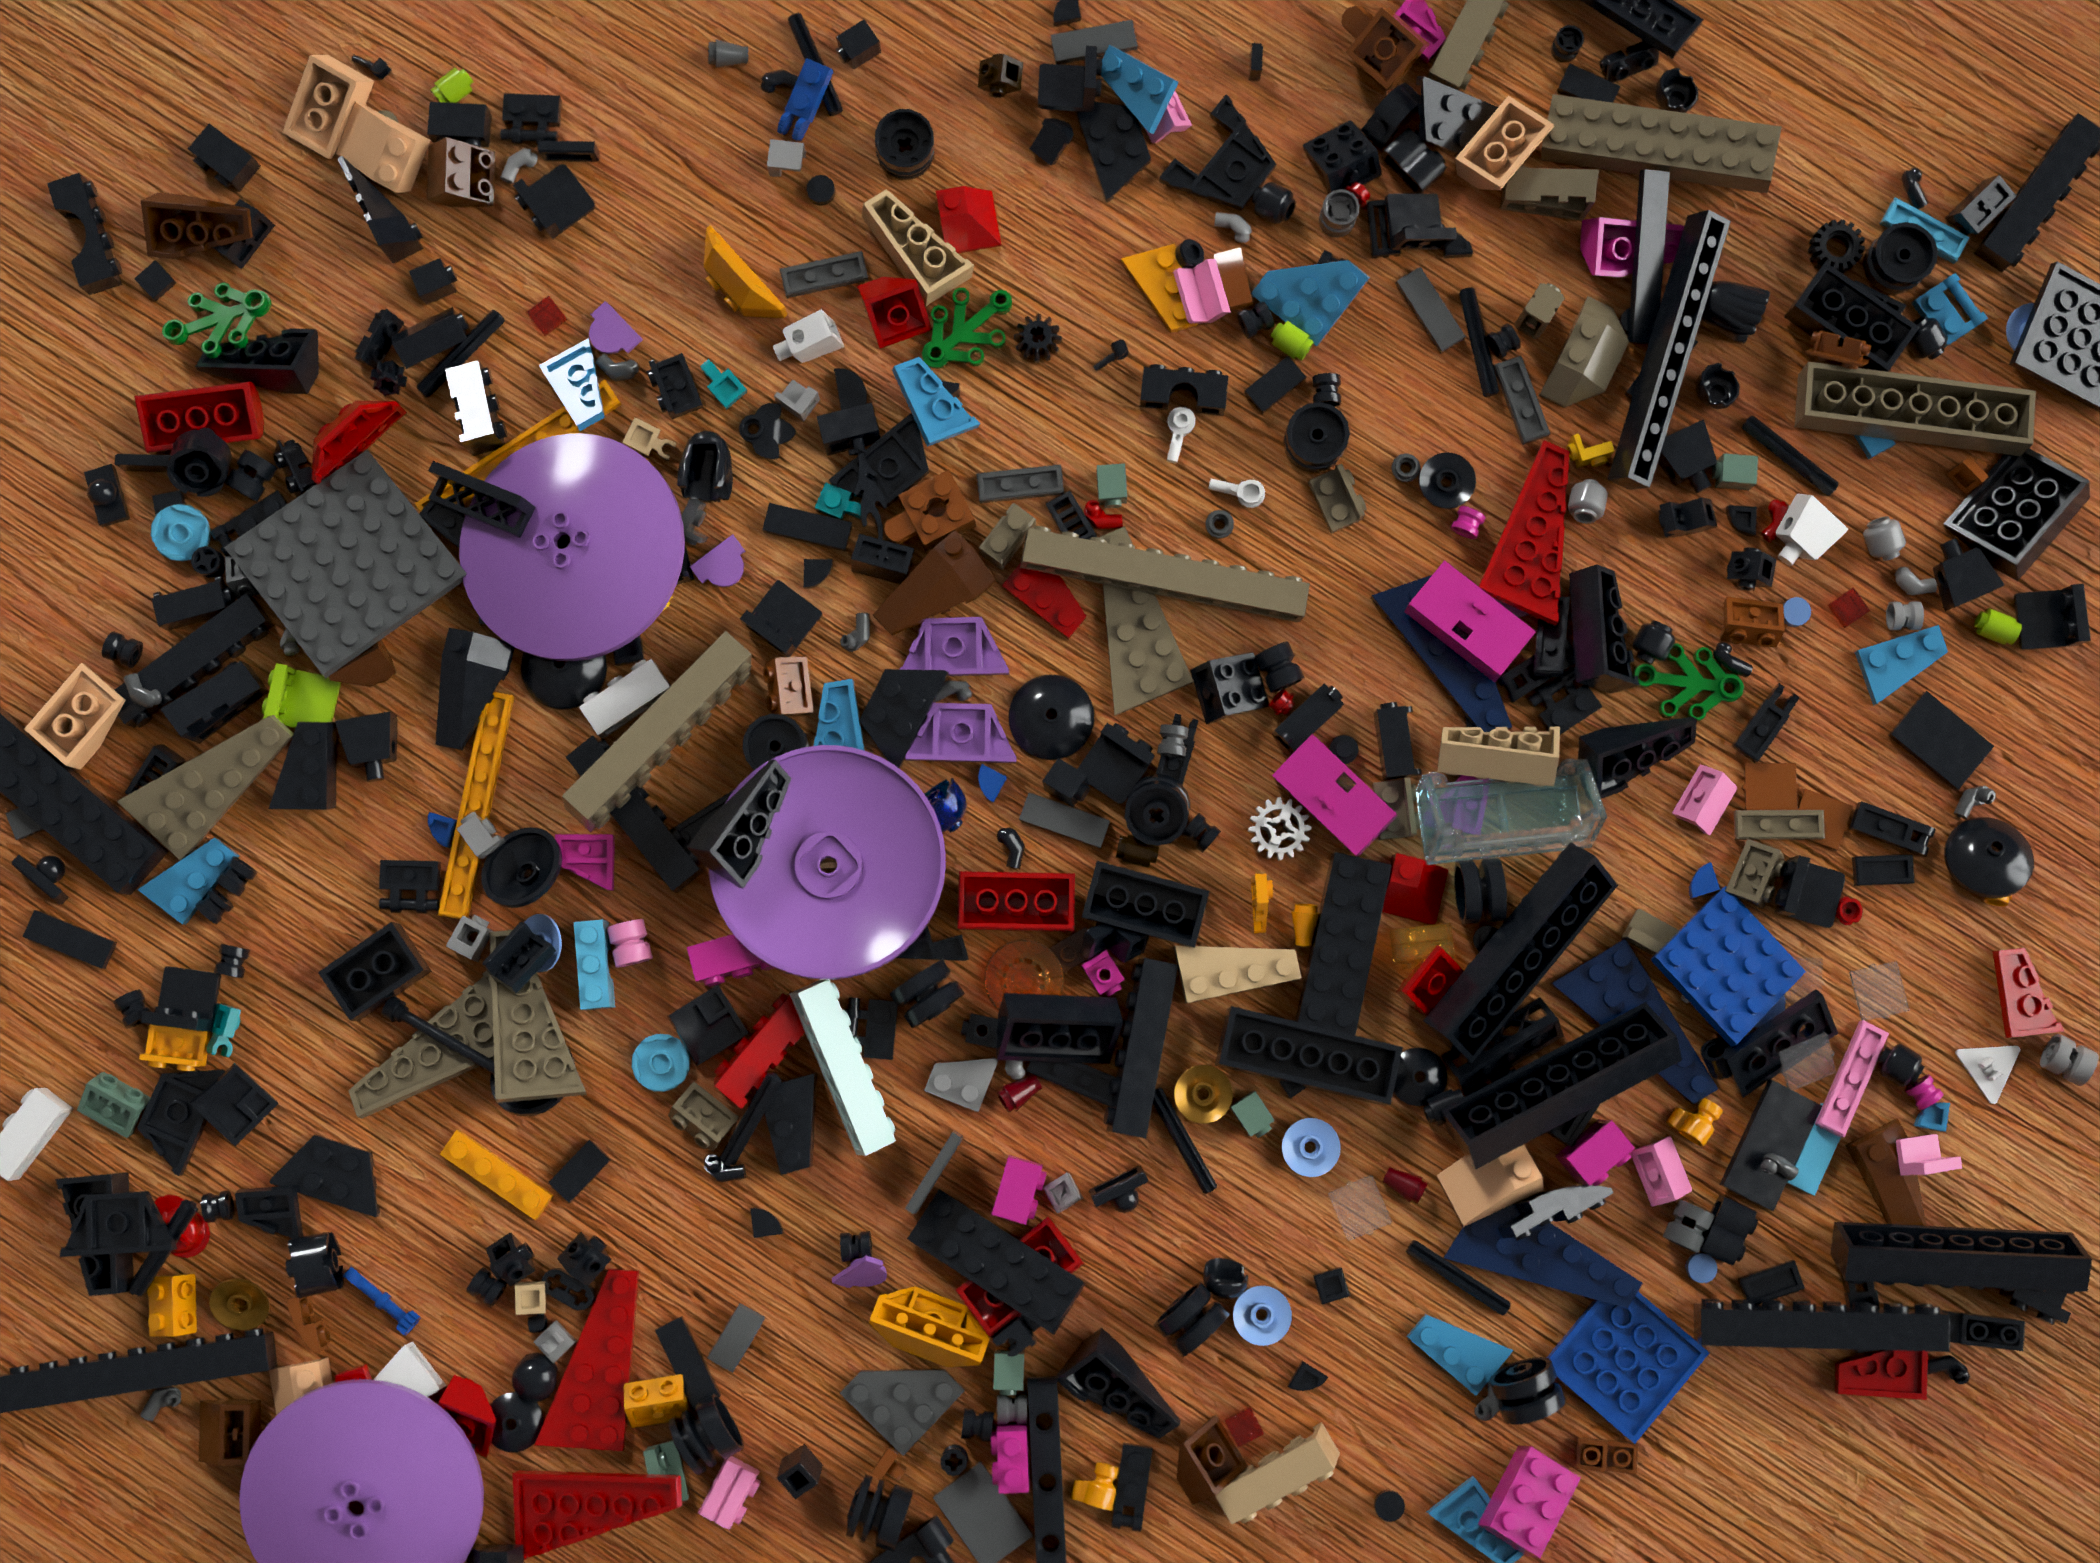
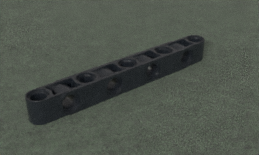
(1046, 1460)

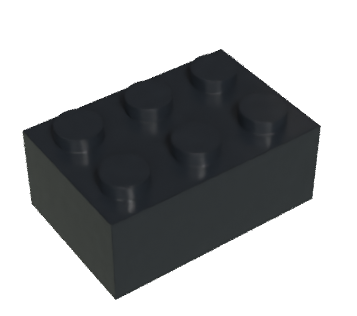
(374, 971)

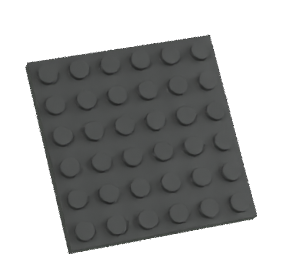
(346, 563)

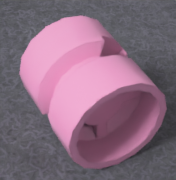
(629, 943)

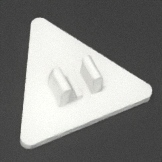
(1989, 1067)

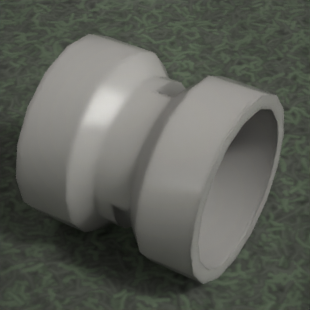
(1905, 615)

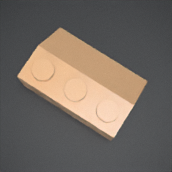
(1501, 145)
(298, 1379)

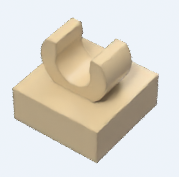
(530, 1298)

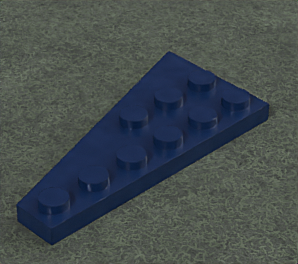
(1461, 680)
(1617, 983)
(1542, 1258)

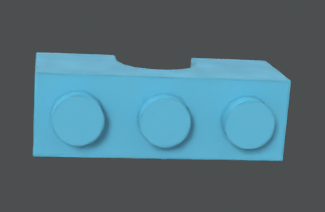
(594, 979)

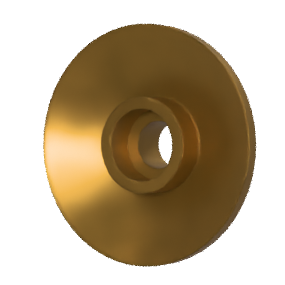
(1218, 1099)
(239, 1313)

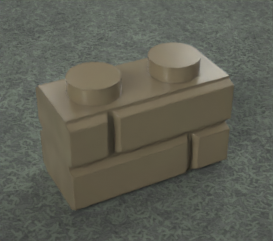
(1539, 310)
(1007, 536)

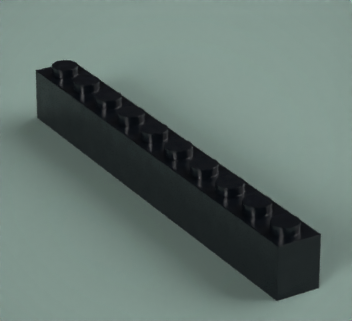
(1669, 350)
(137, 1370)

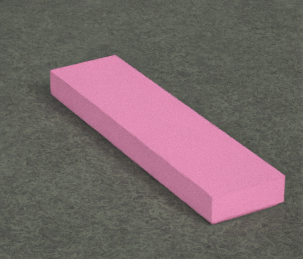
(1851, 1078)

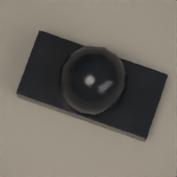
(106, 495)
(47, 872)
(1120, 1190)

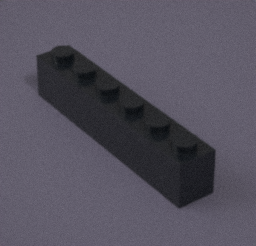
(2039, 193)
(197, 656)
(645, 825)
(1141, 1047)

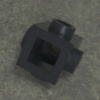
(1751, 569)
(585, 1258)
(510, 1265)

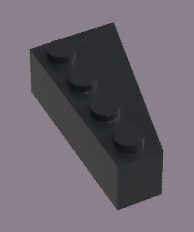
(1599, 631)
(105, 1272)

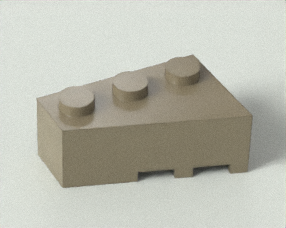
(1551, 192)

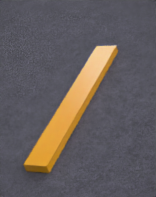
(555, 424)
(477, 798)

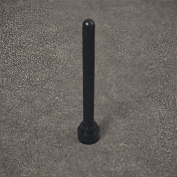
(396, 1010)

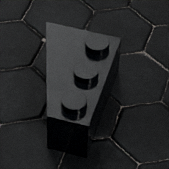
(215, 702)

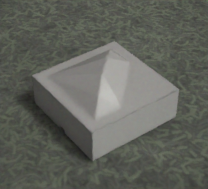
(1063, 1192)

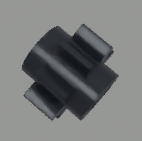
(388, 378)

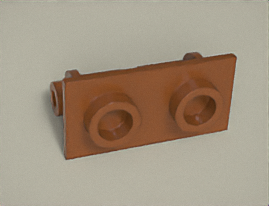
(1827, 349)

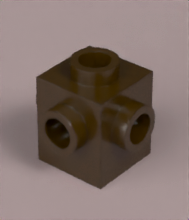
(1000, 75)

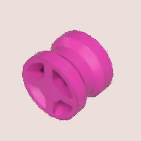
(1468, 522)
(1924, 1092)

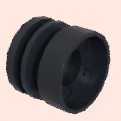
(902, 129)
(699, 1437)
(879, 1513)

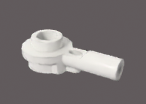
(1180, 422)
(1249, 493)

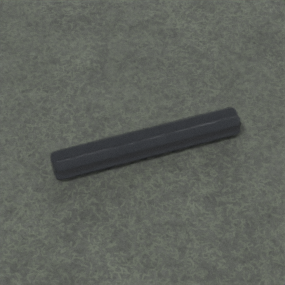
(810, 51)
(1478, 342)
(460, 353)
(1790, 455)
(750, 1119)
(1183, 1141)
(156, 1259)
(1458, 1277)

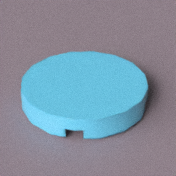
(180, 531)
(661, 1062)

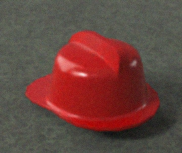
(196, 1234)

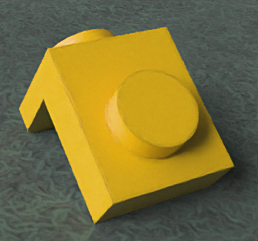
(1594, 455)

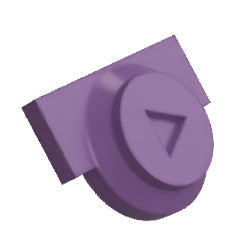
(611, 332)
(722, 564)
(862, 1273)

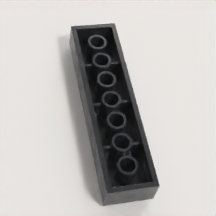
(74, 811)
(1521, 952)
(1561, 1085)
(1960, 1257)
(1821, 1327)

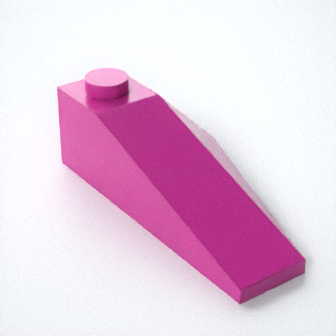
(1610, 245)

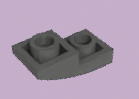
(736, 1337)

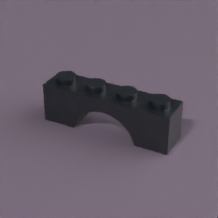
(95, 264)

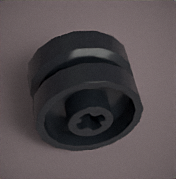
(1900, 258)
(1308, 423)
(766, 732)
(1157, 826)
(1480, 891)
(929, 996)
(1194, 1322)
(1527, 1390)

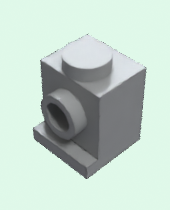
(480, 835)
(460, 939)

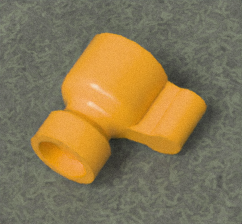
(1696, 1126)
(1100, 1491)

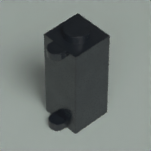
(430, 337)
(192, 604)
(1308, 717)
(1394, 741)

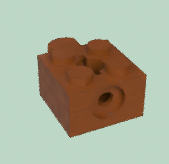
(1383, 43)
(930, 513)

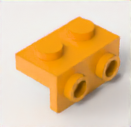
(176, 1046)
(172, 1305)

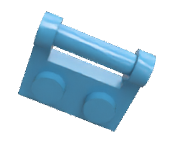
(1936, 305)

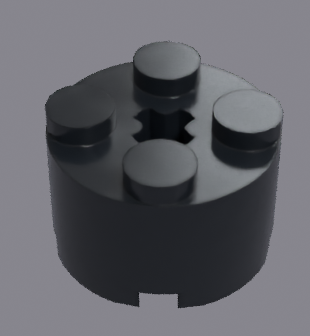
(199, 462)
(315, 1264)

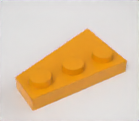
(1155, 277)

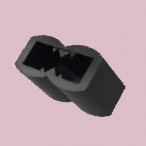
(1414, 161)
(1728, 1230)

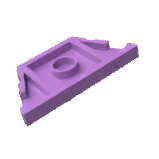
(955, 645)
(961, 735)

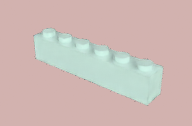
(843, 1067)

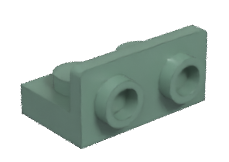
(113, 1103)
(666, 1460)

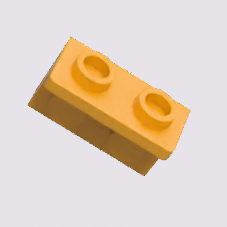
(655, 1400)

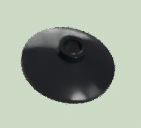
(1450, 467)
(1435, 1074)
(527, 1417)

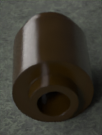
(1136, 852)

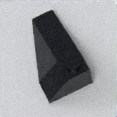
(388, 225)
(275, 363)
(468, 677)
(1630, 750)
(736, 832)
(1110, 1377)

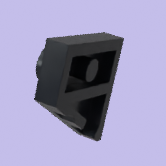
(271, 1209)

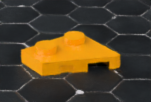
(1260, 891)

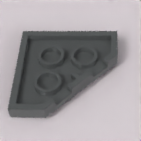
(902, 1401)

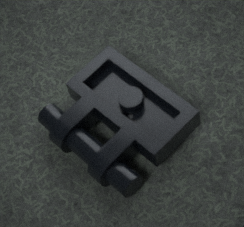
(530, 110)
(1568, 711)
(409, 875)
(880, 1026)

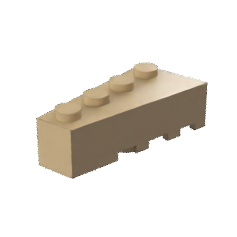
(915, 247)
(1501, 754)
(1229, 970)
(1279, 1476)

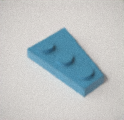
(1138, 86)
(932, 406)
(189, 880)
(1461, 1514)

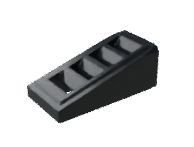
(1085, 531)
(153, 759)

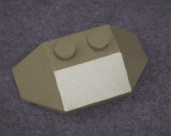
(1587, 356)

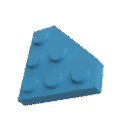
(1311, 294)

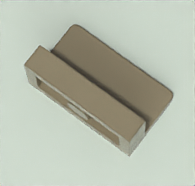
(1648, 932)

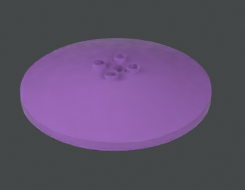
(609, 577)
(885, 878)
(366, 1446)

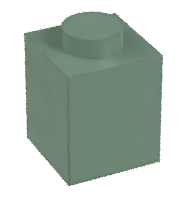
(1735, 471)
(1111, 485)
(1252, 1115)
(1008, 1372)

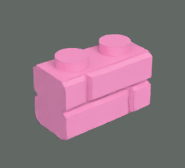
(729, 1493)

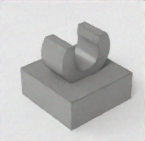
(555, 1341)

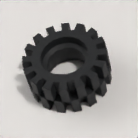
(1844, 233)

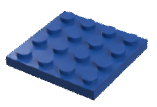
(1728, 966)
(1626, 1362)

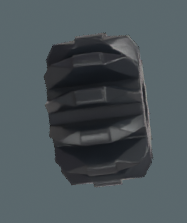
(1049, 342)

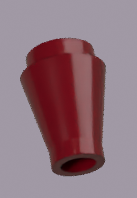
(1017, 1093)
(1405, 1184)

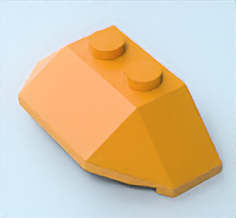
(737, 281)
(930, 1327)

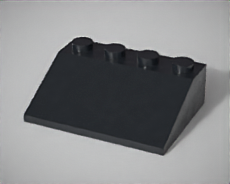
(2019, 510)

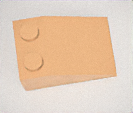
(325, 103)
(382, 148)
(77, 717)
(1491, 1187)

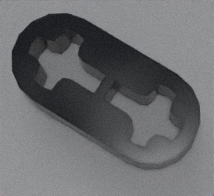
(565, 1295)

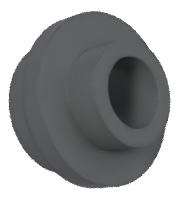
(1409, 460)
(1222, 516)

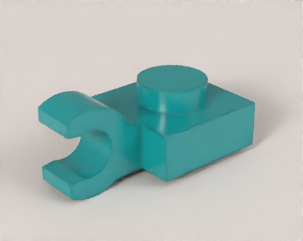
(724, 385)
(836, 502)
(224, 1026)

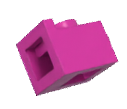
(1095, 965)

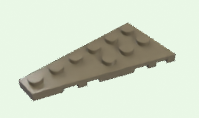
(1140, 644)
(197, 794)
(528, 1043)
(425, 1061)

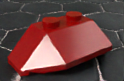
(351, 434)

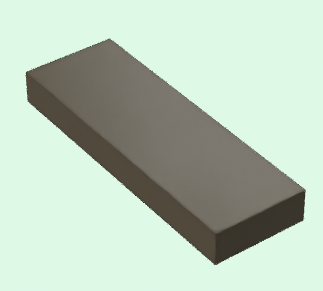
(1779, 824)

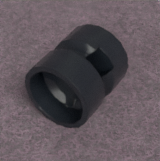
(246, 484)
(1280, 669)

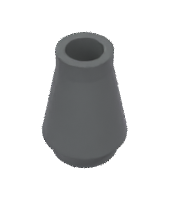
(726, 54)

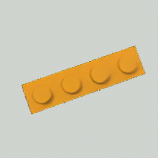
(496, 1174)

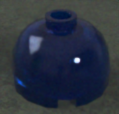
(948, 803)

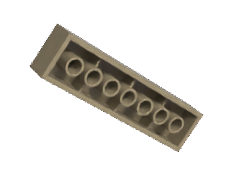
(1646, 138)
(1915, 409)
(658, 732)

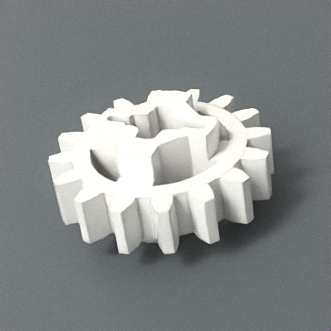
(1294, 834)

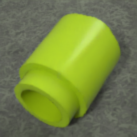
(452, 86)
(1291, 340)
(1997, 626)

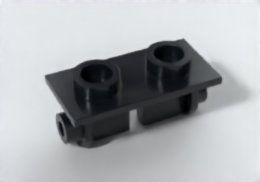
(1639, 58)
(376, 347)
(289, 459)

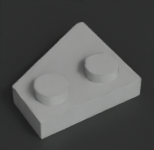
(962, 1081)

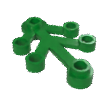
(220, 318)
(963, 331)
(1693, 682)

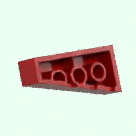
(759, 1052)

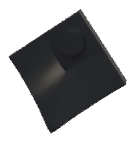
(707, 1025)
(234, 1104)

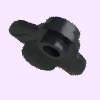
(771, 430)

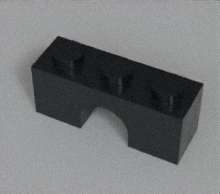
(1207, 388)

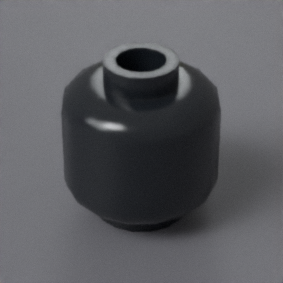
(1274, 203)
(1928, 339)
(1653, 642)
(1901, 1065)

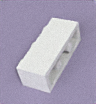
(624, 698)
(30, 1130)

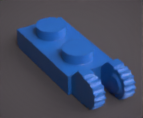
(805, 98)

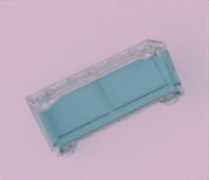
(1507, 818)

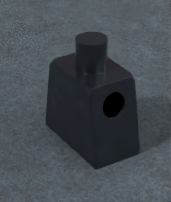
(1688, 456)
(1964, 575)
(370, 742)

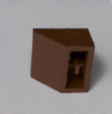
(460, 174)
(228, 1431)

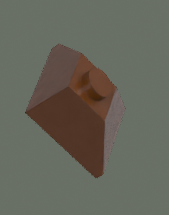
(368, 668)
(1208, 1461)

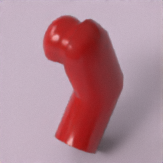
(1778, 510)
(1099, 518)

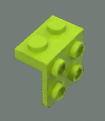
(300, 696)

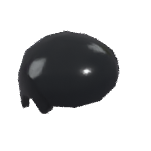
(1676, 91)
(1717, 387)
(1225, 1278)
(534, 1377)

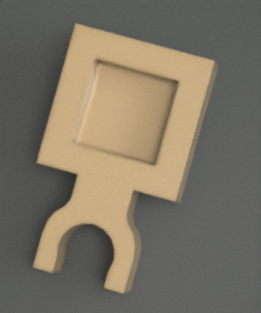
(644, 438)

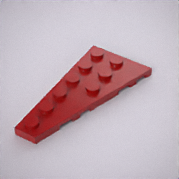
(1530, 549)
(591, 1394)
(569, 1507)

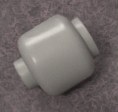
(1587, 501)
(1884, 538)

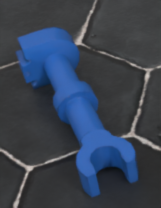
(406, 1321)

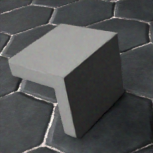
(785, 156)
(798, 399)

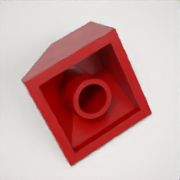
(968, 218)
(894, 309)
(1414, 889)
(1429, 980)
(471, 1410)

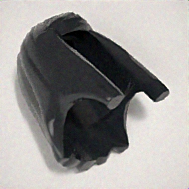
(1735, 309)
(706, 468)

